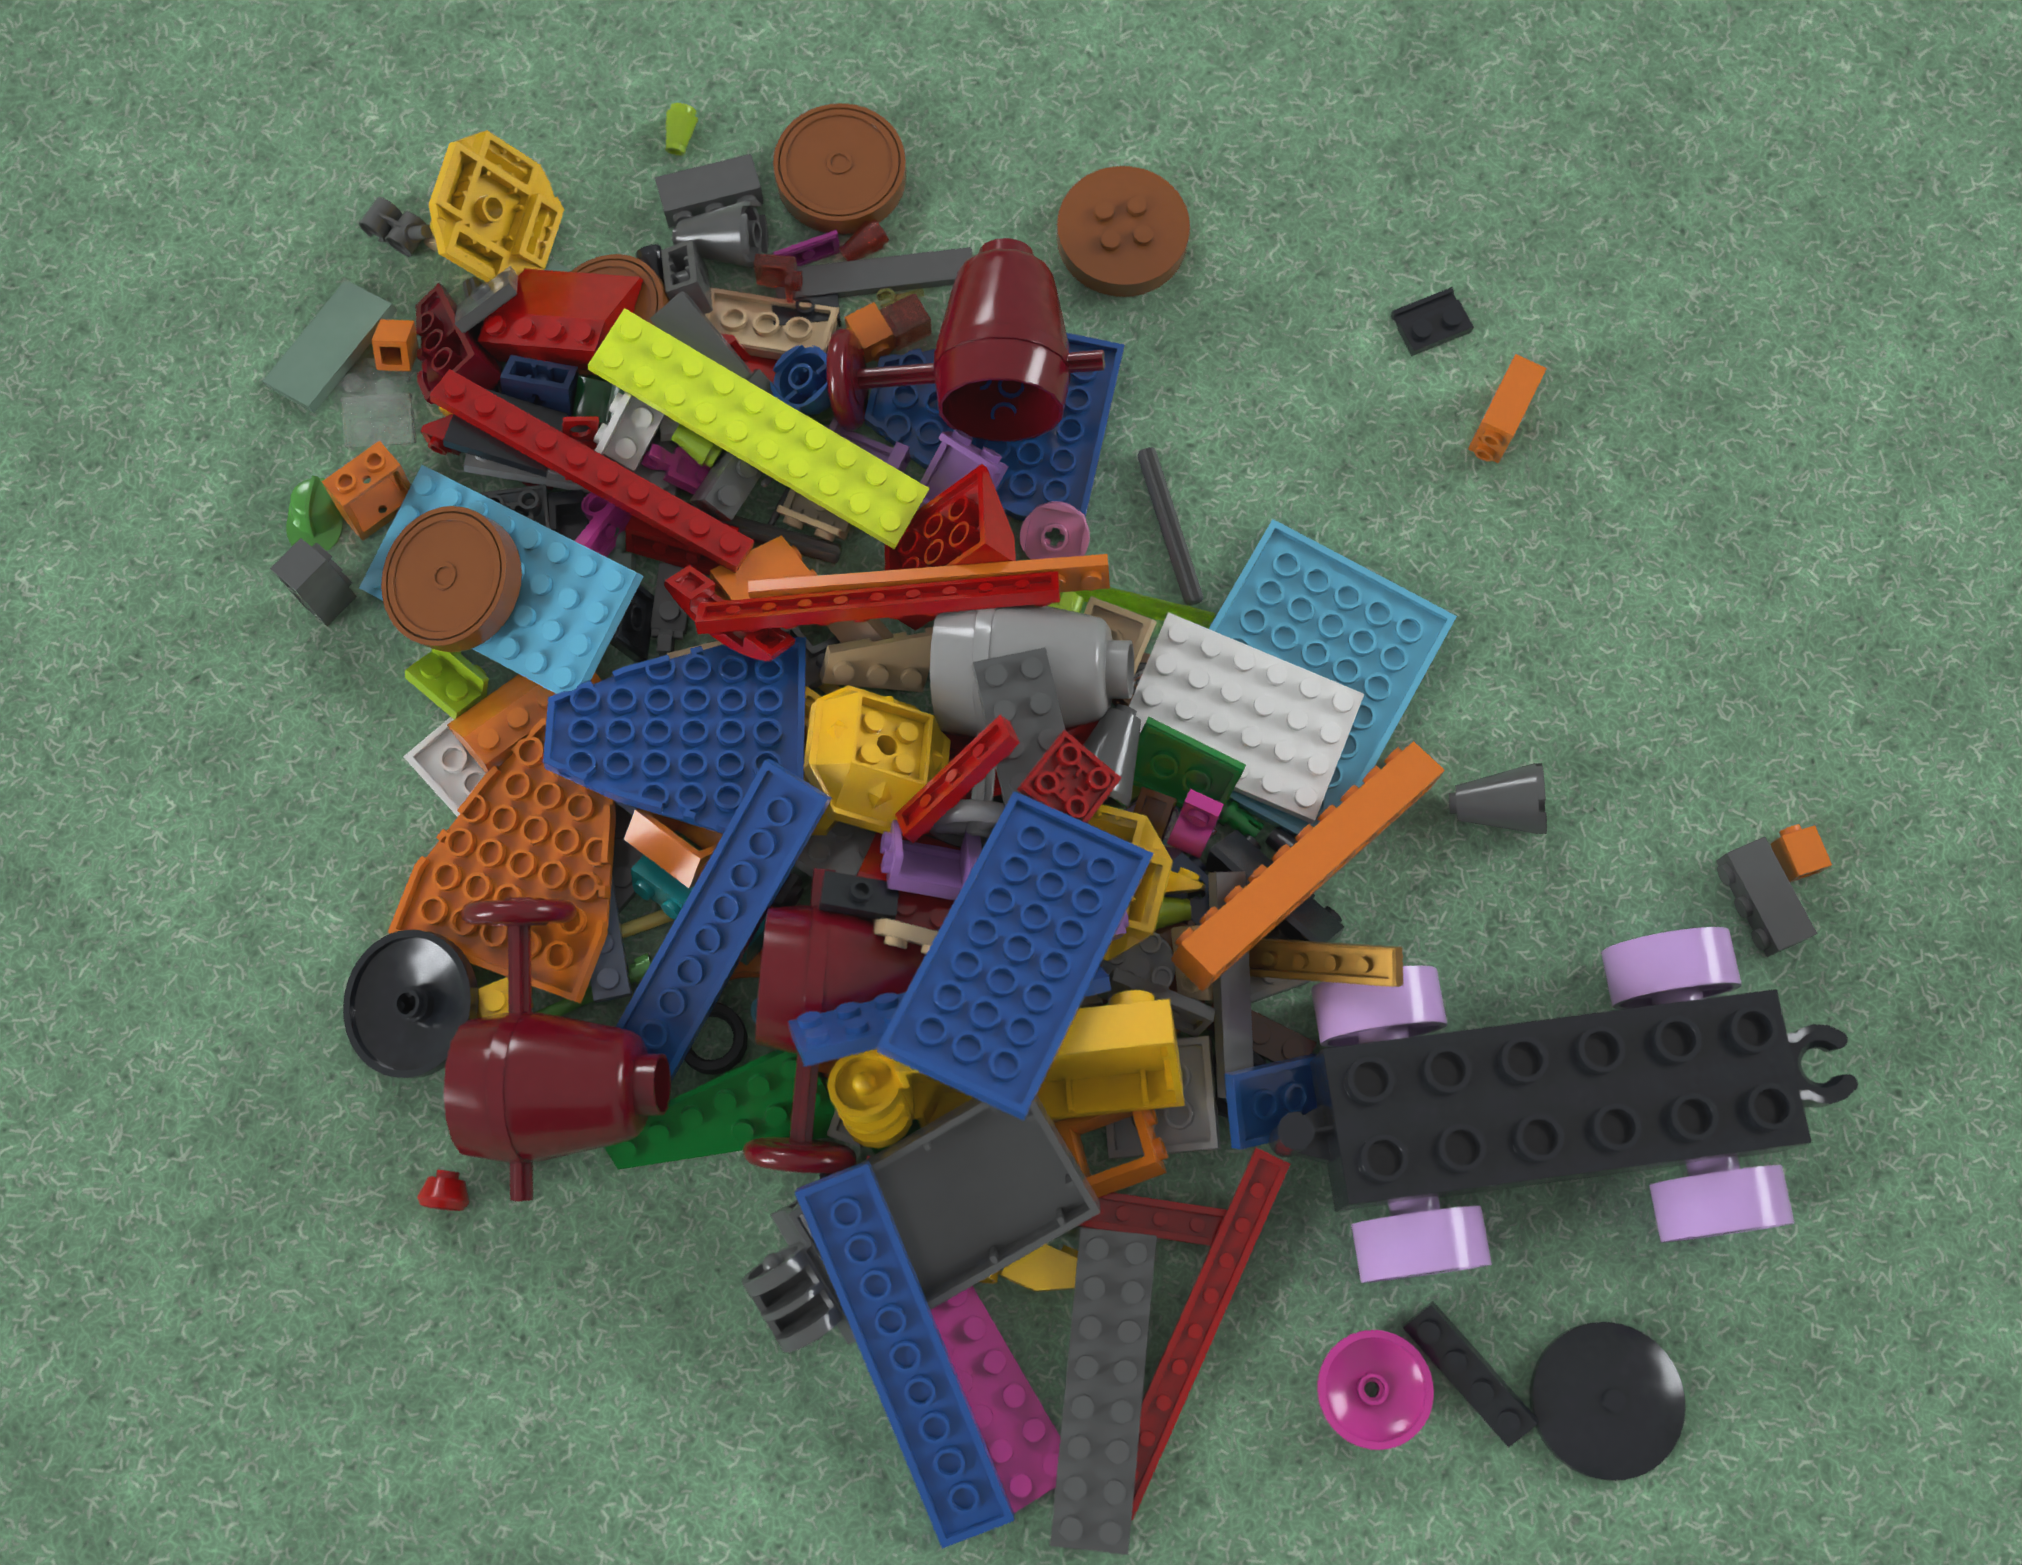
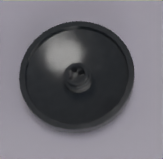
(408, 1002)
(1607, 1401)

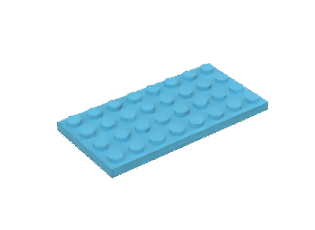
(566, 595)

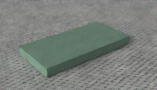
(329, 346)

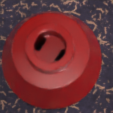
(444, 1192)

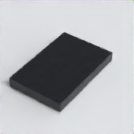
(473, 441)

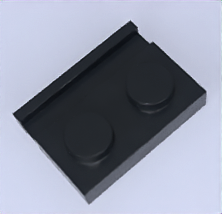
(1432, 321)

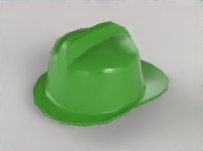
(313, 515)

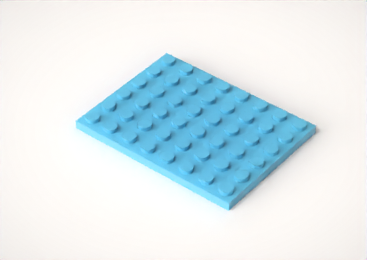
(1342, 625)

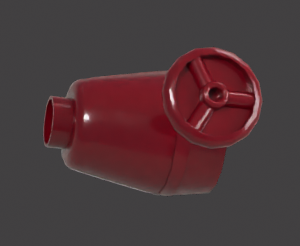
(996, 327)
(814, 965)
(541, 1082)

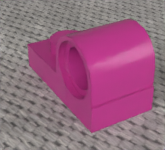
(602, 525)
(1195, 824)

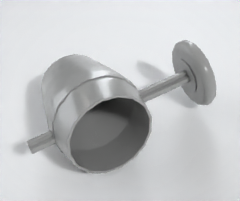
(1084, 665)

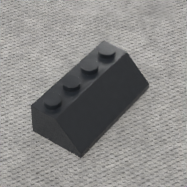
(1306, 922)

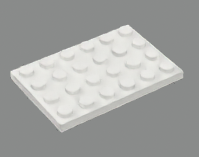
(1252, 708)

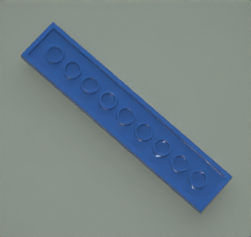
(723, 912)
(905, 1354)

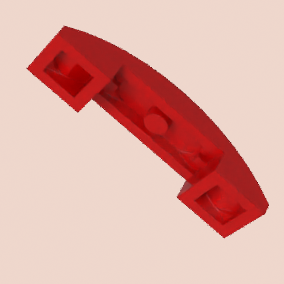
(692, 587)

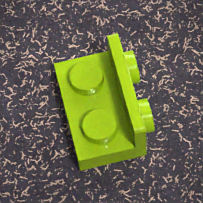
(449, 681)

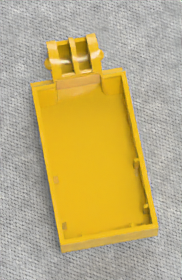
(1107, 1064)

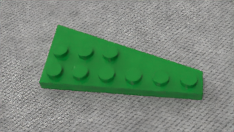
(725, 1115)

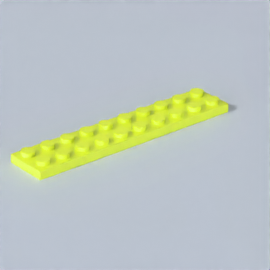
(758, 428)

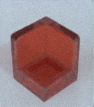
(907, 321)

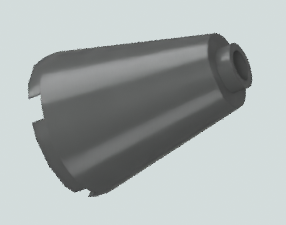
(727, 234)
(1116, 744)
(1504, 800)

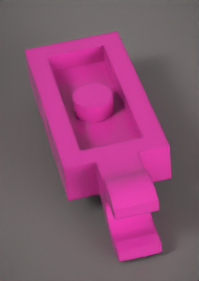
(679, 467)

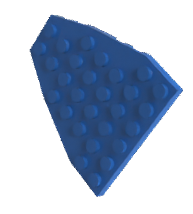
(1039, 469)
(682, 731)

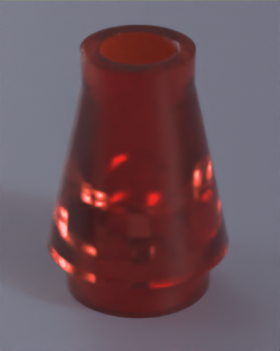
(865, 241)

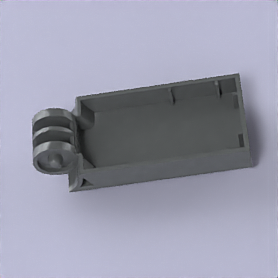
(965, 1203)

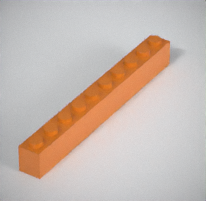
(1305, 866)

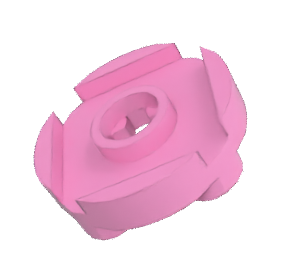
(1049, 516)

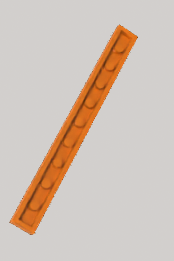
(1074, 572)

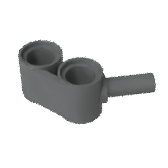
(399, 230)

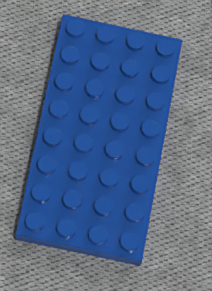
(1016, 955)

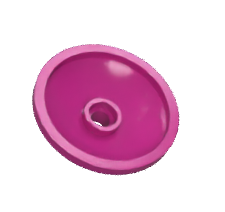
(1402, 1393)

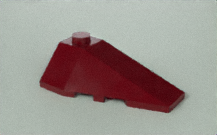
(447, 347)

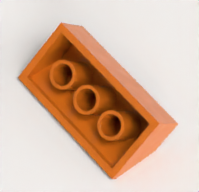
(502, 720)

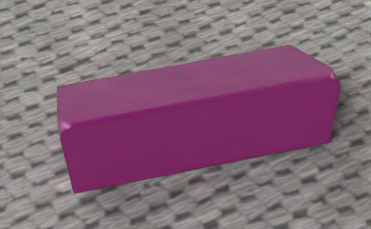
(812, 249)

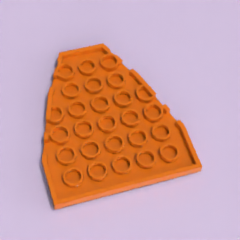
(521, 838)

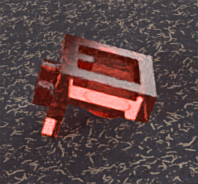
(779, 272)

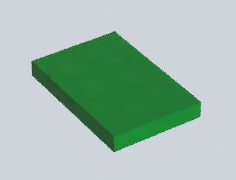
(1176, 763)

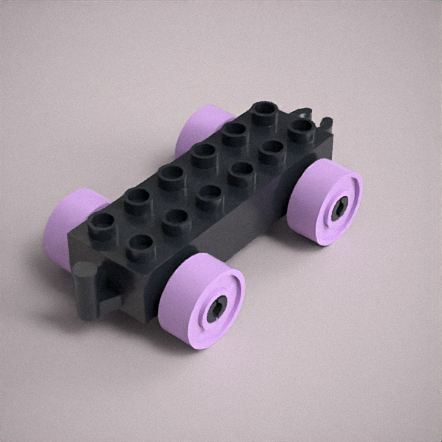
(1558, 1102)

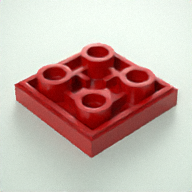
(1070, 779)

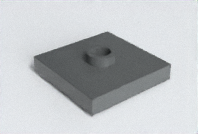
(486, 299)

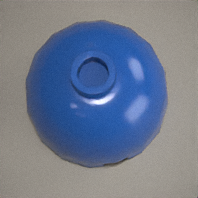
(802, 380)

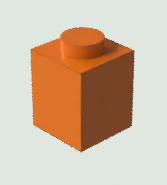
(872, 332)
(395, 345)
(1800, 852)

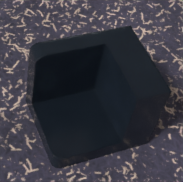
(566, 513)

